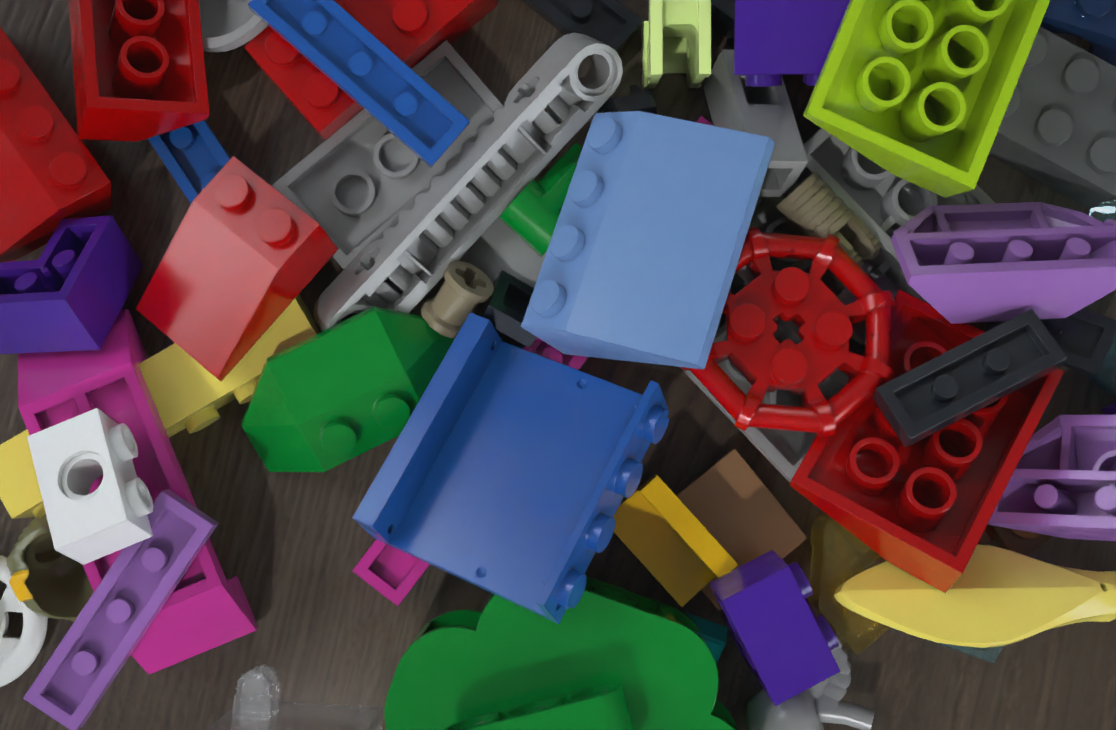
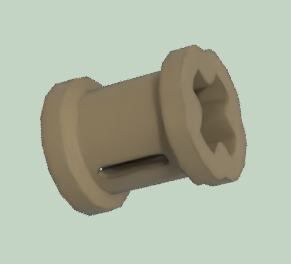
(457, 298)

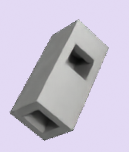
(759, 112)

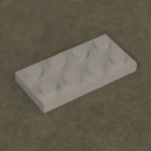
(367, 176)

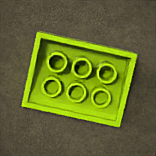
(925, 84)

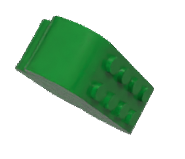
(510, 657)

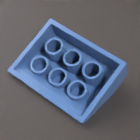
(648, 239)

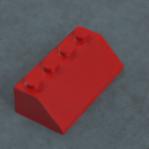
(137, 67)

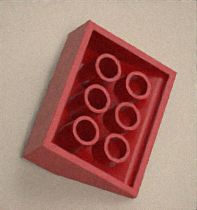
(42, 163)
(928, 500)

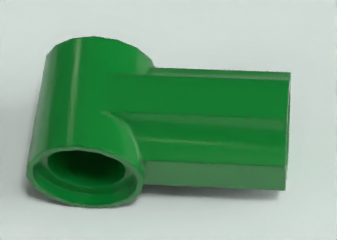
(539, 204)

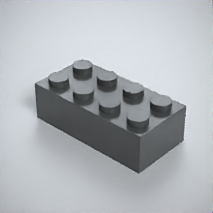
(1063, 121)

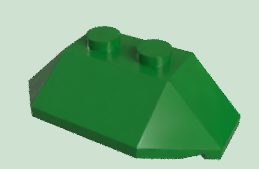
(342, 390)

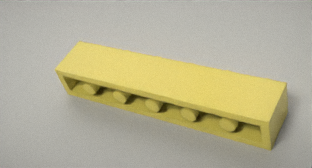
(183, 396)

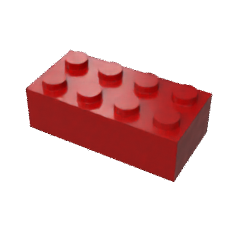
(404, 26)

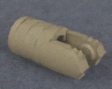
(820, 212)

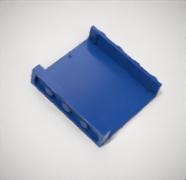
(513, 470)

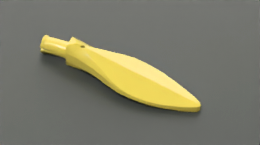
(990, 605)

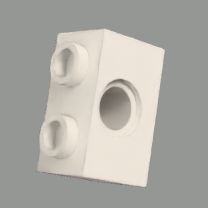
(66, 465)

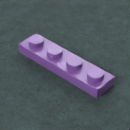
(120, 612)

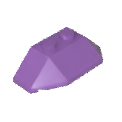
(1007, 259)
(1065, 481)

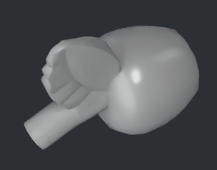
(813, 706)

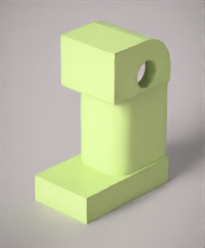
(676, 41)

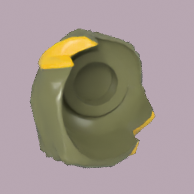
(46, 578)

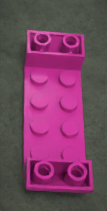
(61, 385)

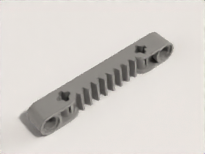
(478, 183)

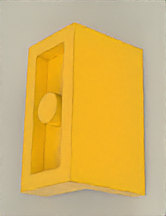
(670, 540)

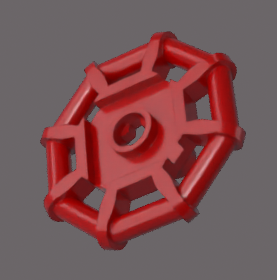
(824, 333)

